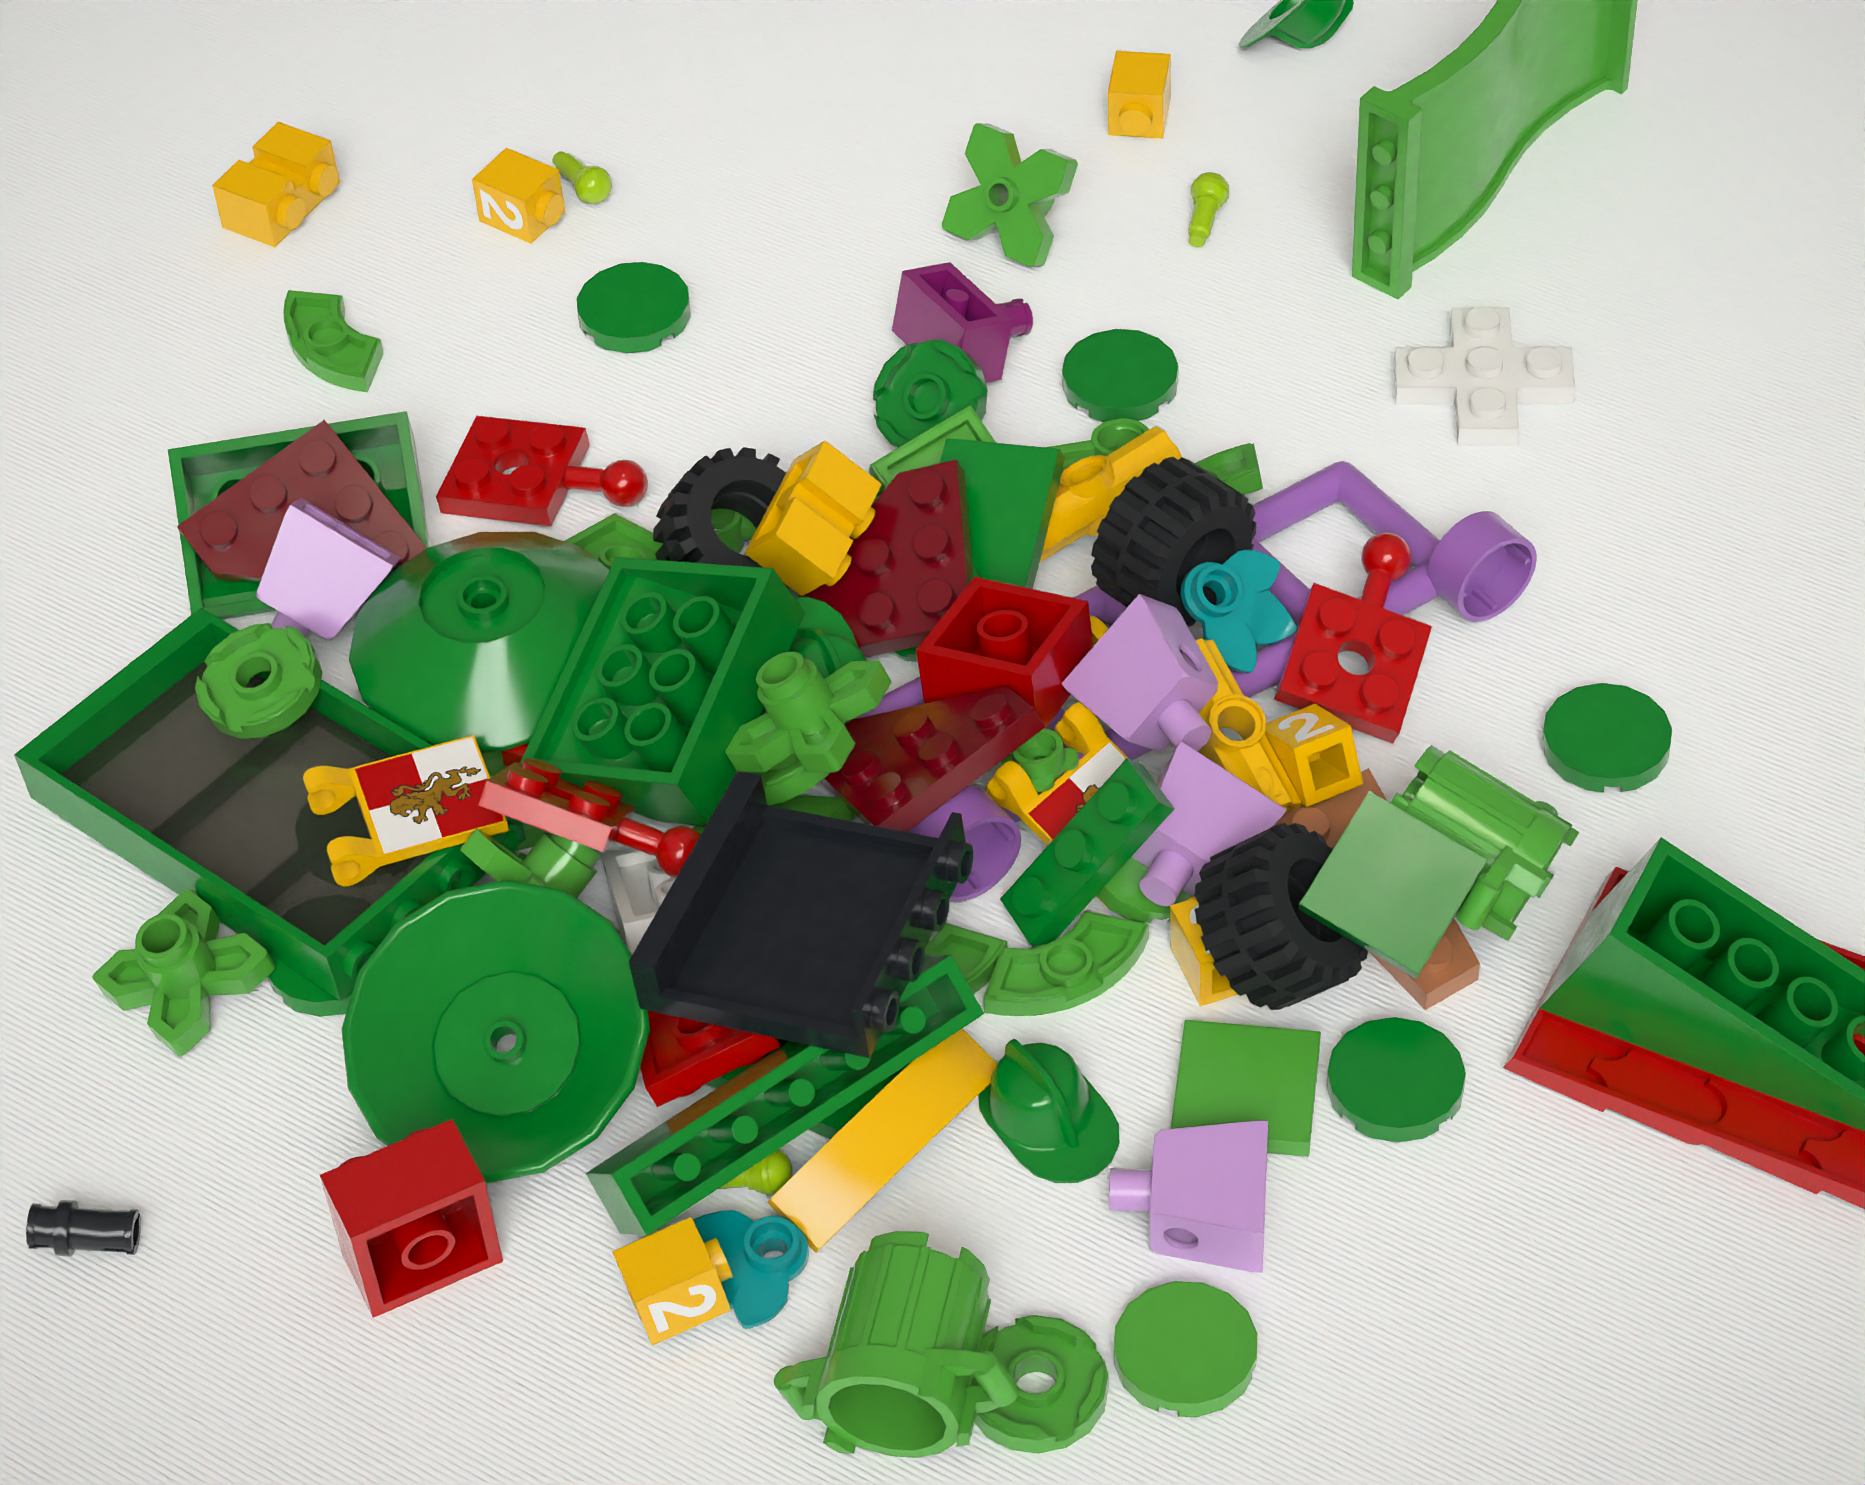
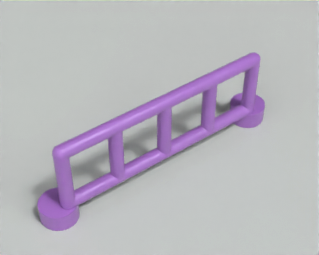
(1474, 568)

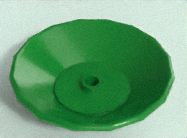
(474, 635)
(463, 978)

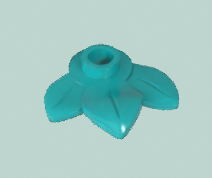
(1244, 610)
(758, 1283)

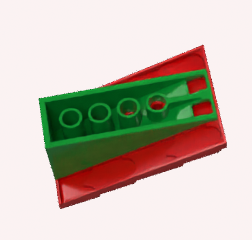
(1709, 1024)

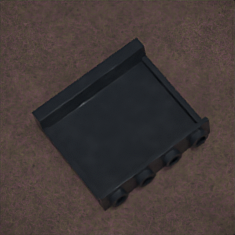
(798, 922)

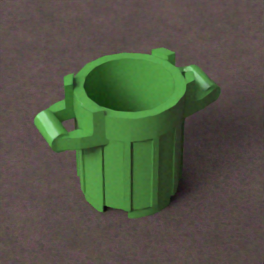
(1497, 824)
(903, 1354)

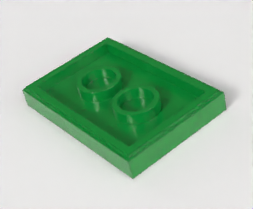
(1007, 504)

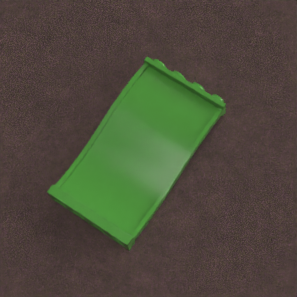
(1453, 134)

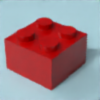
(1006, 638)
(412, 1217)

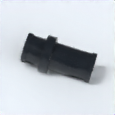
(76, 1228)

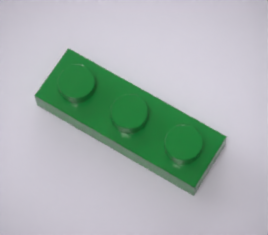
(1087, 853)

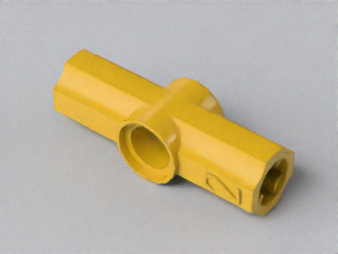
(1093, 484)
(1252, 757)

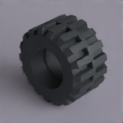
(721, 482)
(1165, 528)
(1254, 921)

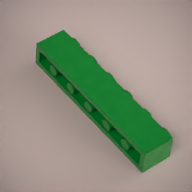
(771, 1107)

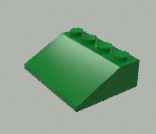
(204, 471)
(665, 682)

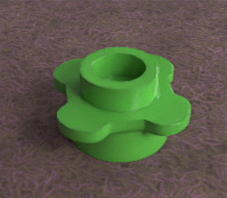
(1044, 759)

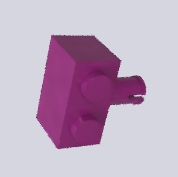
(950, 307)

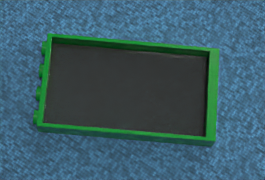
(233, 813)

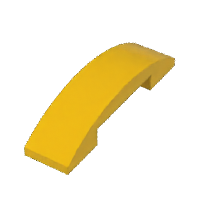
(883, 1137)

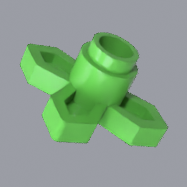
(1010, 194)
(806, 713)
(550, 863)
(178, 968)

